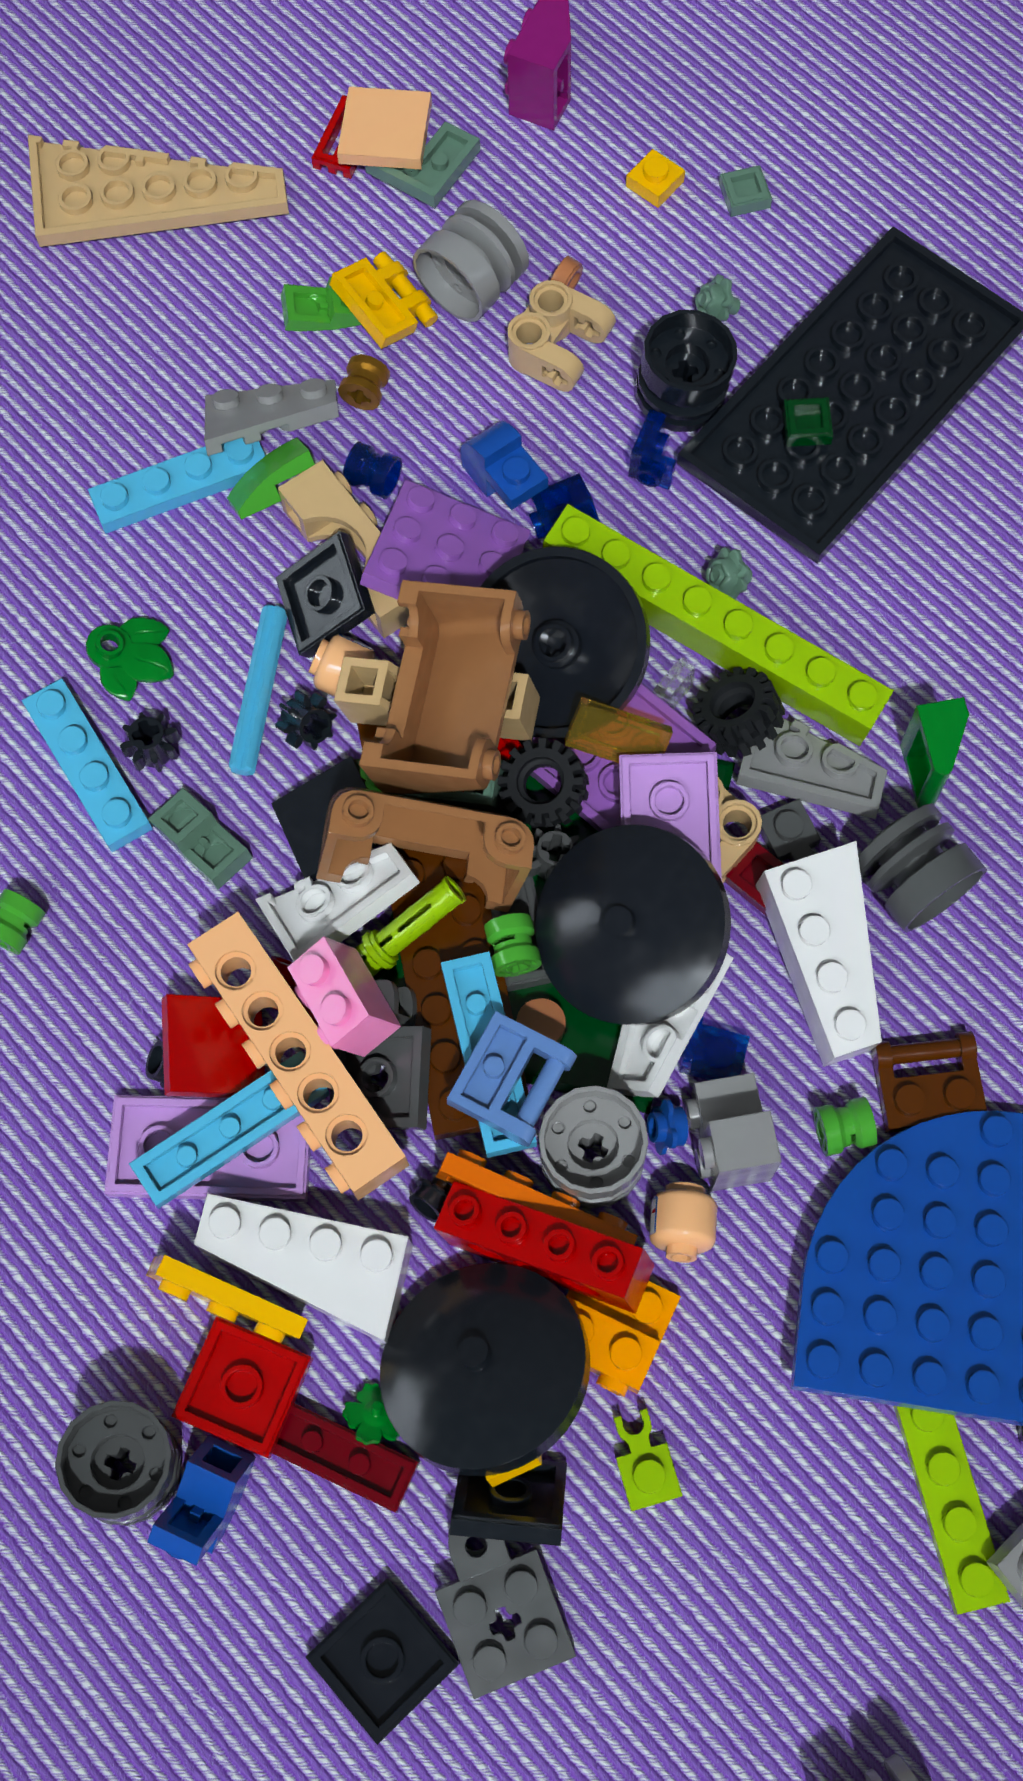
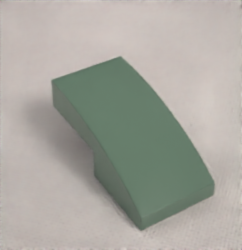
(200, 838)

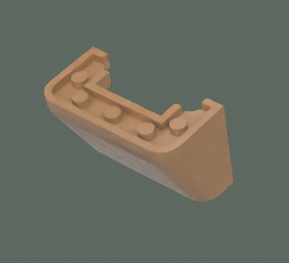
(448, 690)
(493, 844)

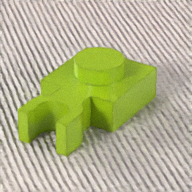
(647, 1470)

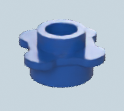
(667, 1126)

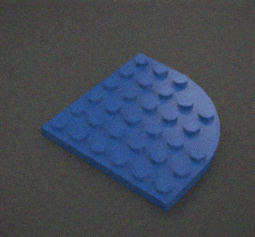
(921, 1274)

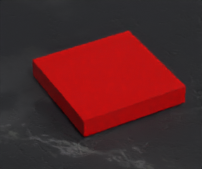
(202, 1051)
(242, 1387)

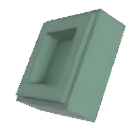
(745, 191)

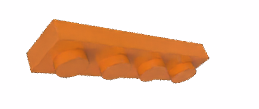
(471, 1171)

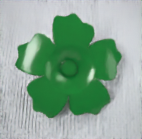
(369, 1416)

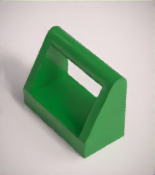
(932, 746)

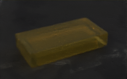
(614, 732)

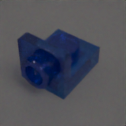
(647, 456)
(714, 1053)

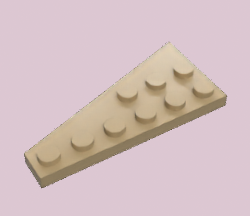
(135, 191)

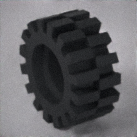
(731, 694)
(520, 767)

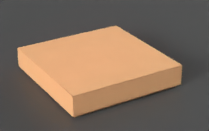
(384, 128)

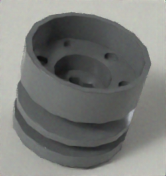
(925, 876)
(107, 1435)

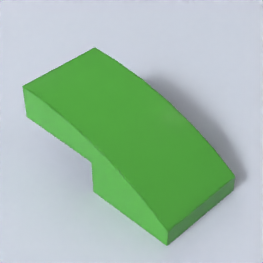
(314, 309)
(257, 486)

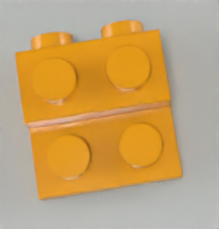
(622, 1341)

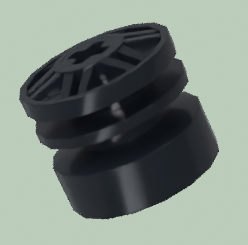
(686, 369)

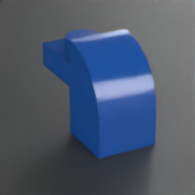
(502, 465)
(204, 1501)

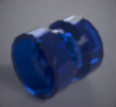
(371, 470)

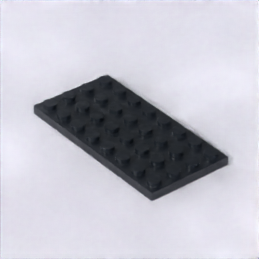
(895, 358)

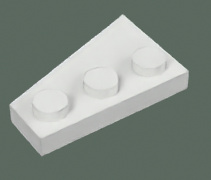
(338, 908)
(651, 1051)

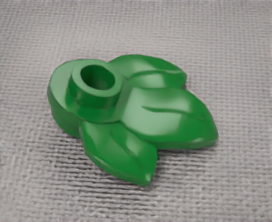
(135, 659)

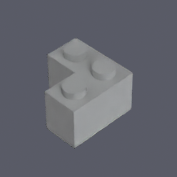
(734, 1133)

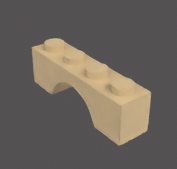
(322, 506)
(368, 688)

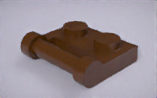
(929, 1096)

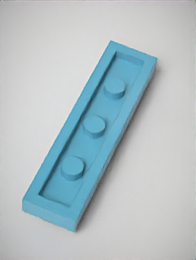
(172, 483)
(87, 765)
(473, 1001)
(216, 1138)

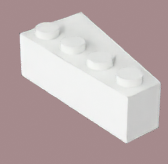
(825, 944)
(321, 1262)

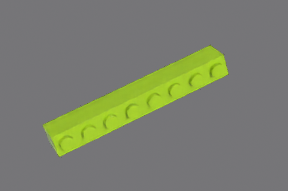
(732, 632)

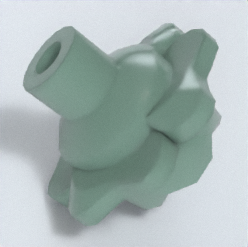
(717, 298)
(728, 572)

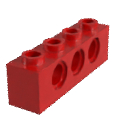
(545, 1244)

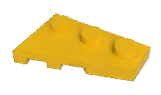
(225, 1299)

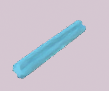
(258, 690)

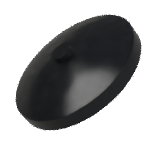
(584, 632)
(633, 925)
(485, 1369)

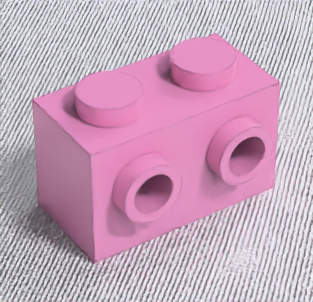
(343, 997)

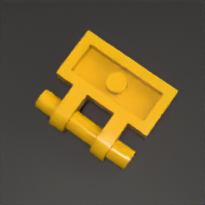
(376, 305)

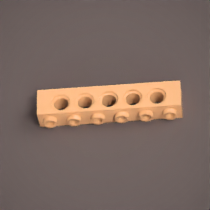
(233, 947)

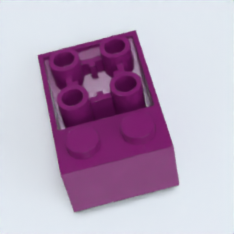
(540, 65)

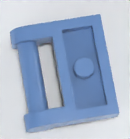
(495, 1070)

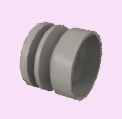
(471, 260)
(587, 1118)

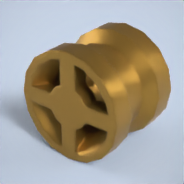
(364, 382)

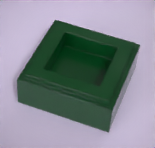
(807, 422)

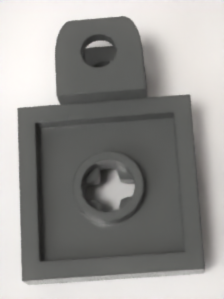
(406, 1060)
(492, 1581)

